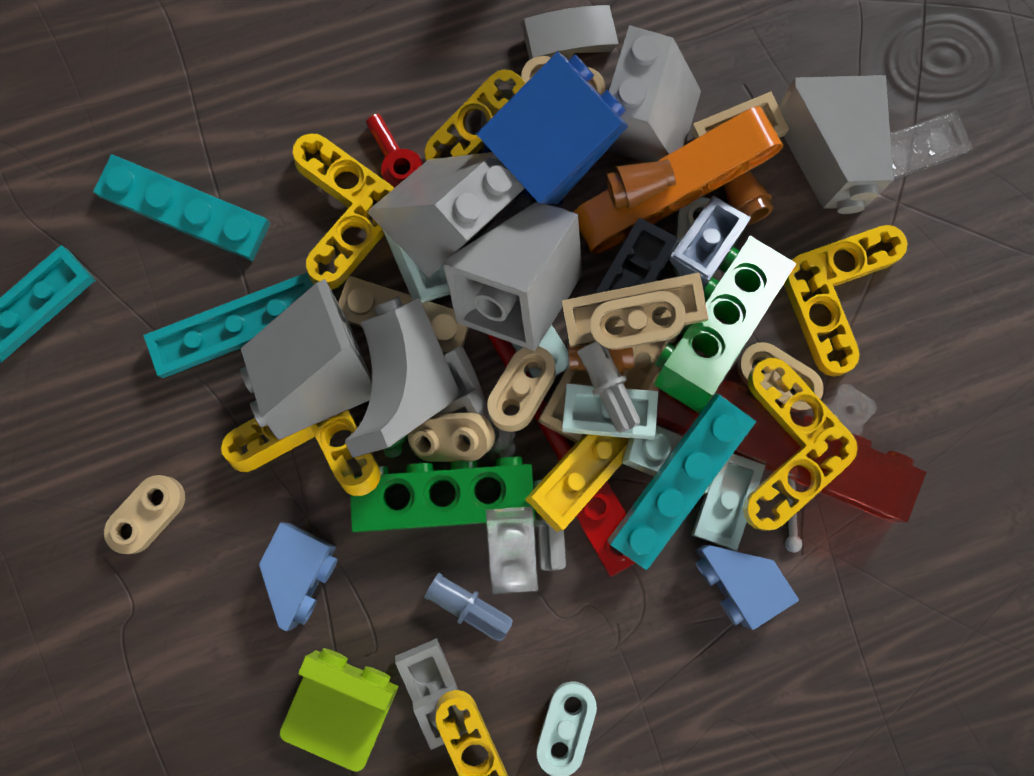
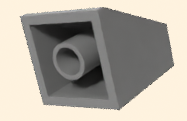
(657, 96)
(840, 137)
(445, 206)
(517, 275)
(305, 365)

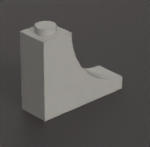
(407, 376)

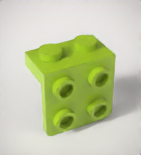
(338, 709)

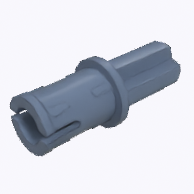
(469, 608)

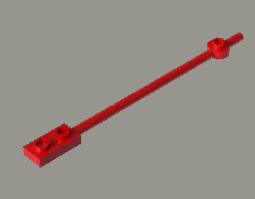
(603, 511)

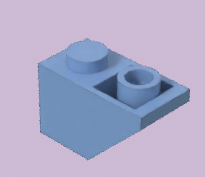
(292, 572)
(750, 584)

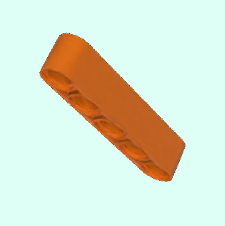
(698, 170)

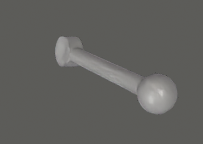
(793, 542)

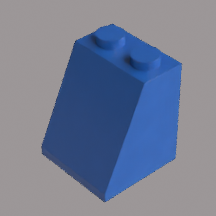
(554, 128)

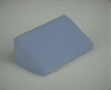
(709, 240)

